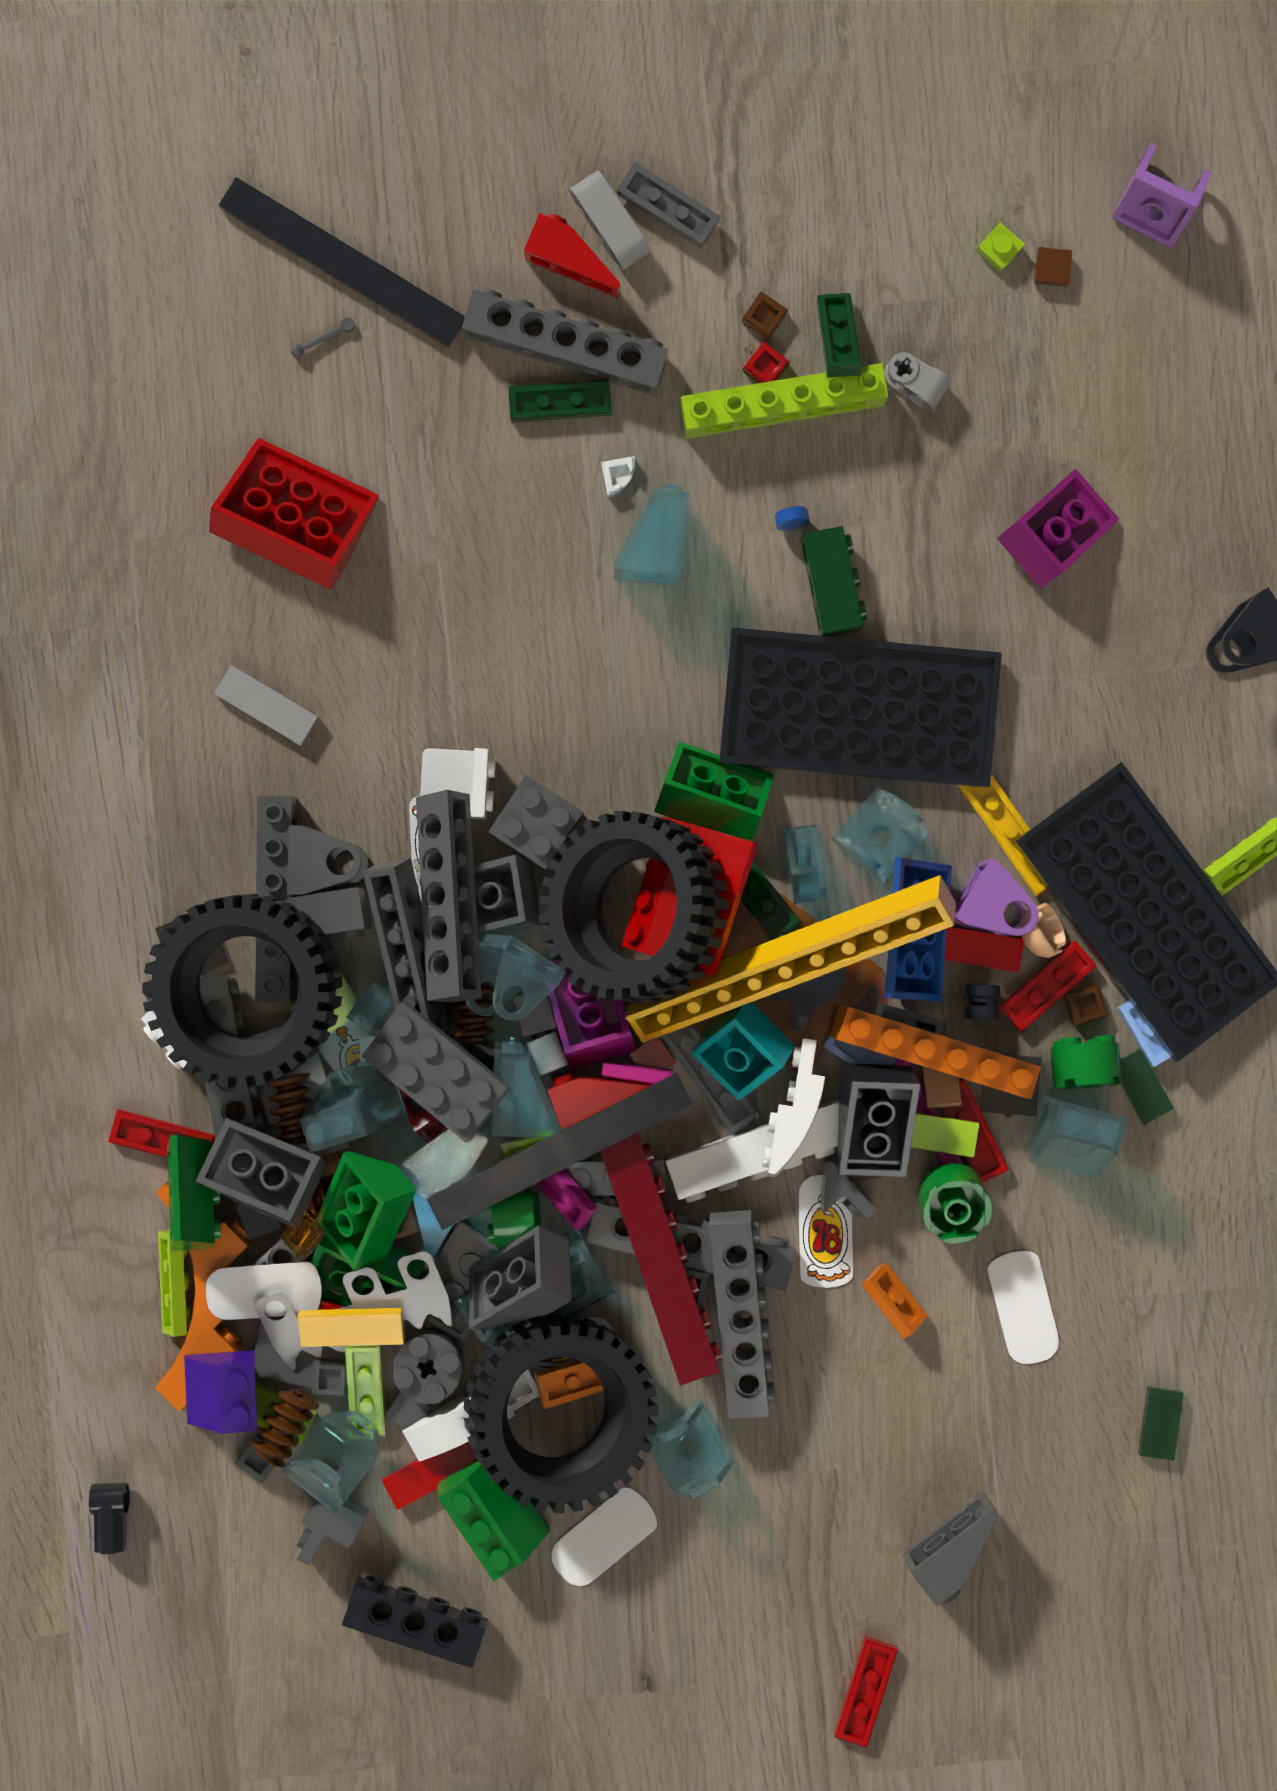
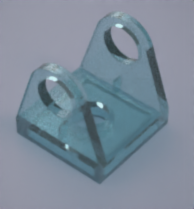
(898, 818)
(512, 968)
(348, 1445)
(695, 1473)

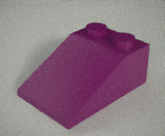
(1058, 529)
(589, 1026)

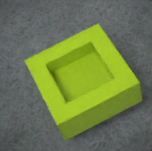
(1000, 247)

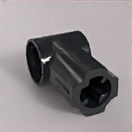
(109, 1506)

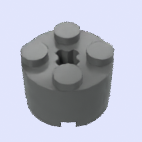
(409, 1368)

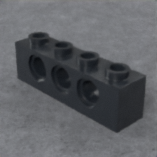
(397, 1628)

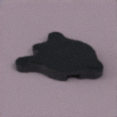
(809, 996)

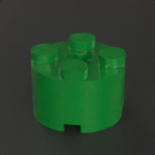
(1086, 1064)
(954, 1202)
(514, 1217)

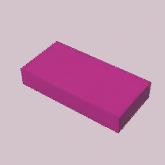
(634, 1072)
(568, 1198)

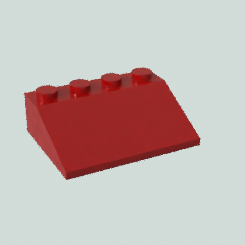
(292, 513)
(657, 898)

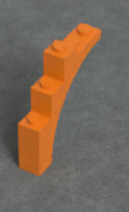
(205, 1330)

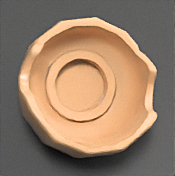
(1047, 934)

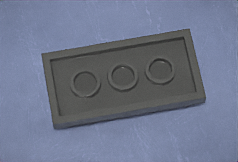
(435, 1071)

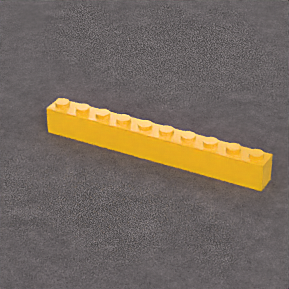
(801, 957)

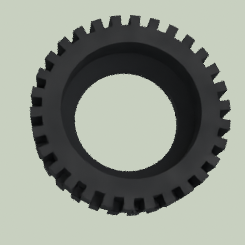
(578, 895)
(181, 1010)
(597, 1463)

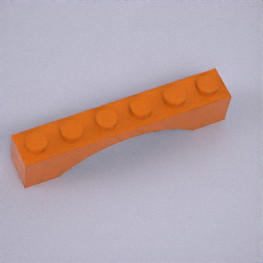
(934, 1051)

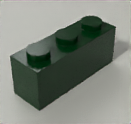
(833, 581)

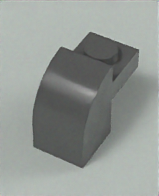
(339, 1527)

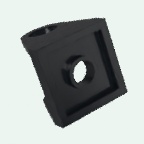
(1252, 629)

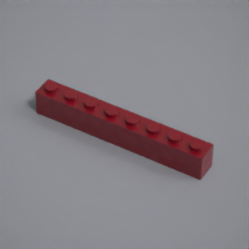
(661, 1259)

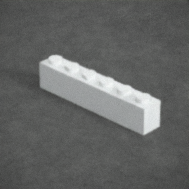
(742, 1156)

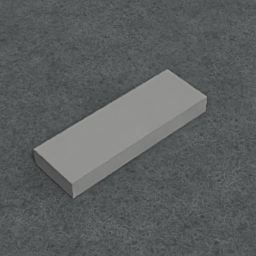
(266, 705)

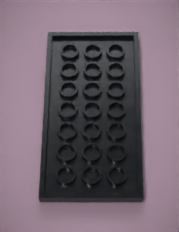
(860, 707)
(1148, 912)

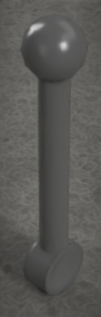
(347, 325)

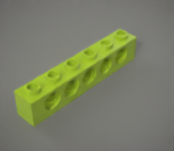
(782, 401)

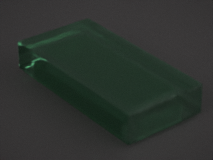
(1143, 1088)
(1160, 1423)

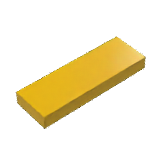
(351, 1327)

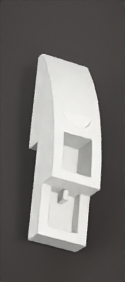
(794, 1122)
(446, 1427)

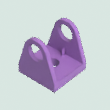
(1150, 190)
(986, 897)

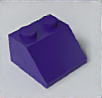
(221, 1391)

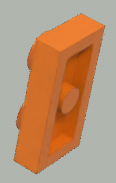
(894, 1300)
(566, 1383)

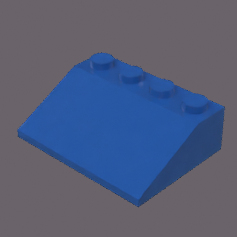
(917, 967)

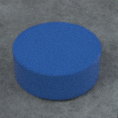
(792, 518)

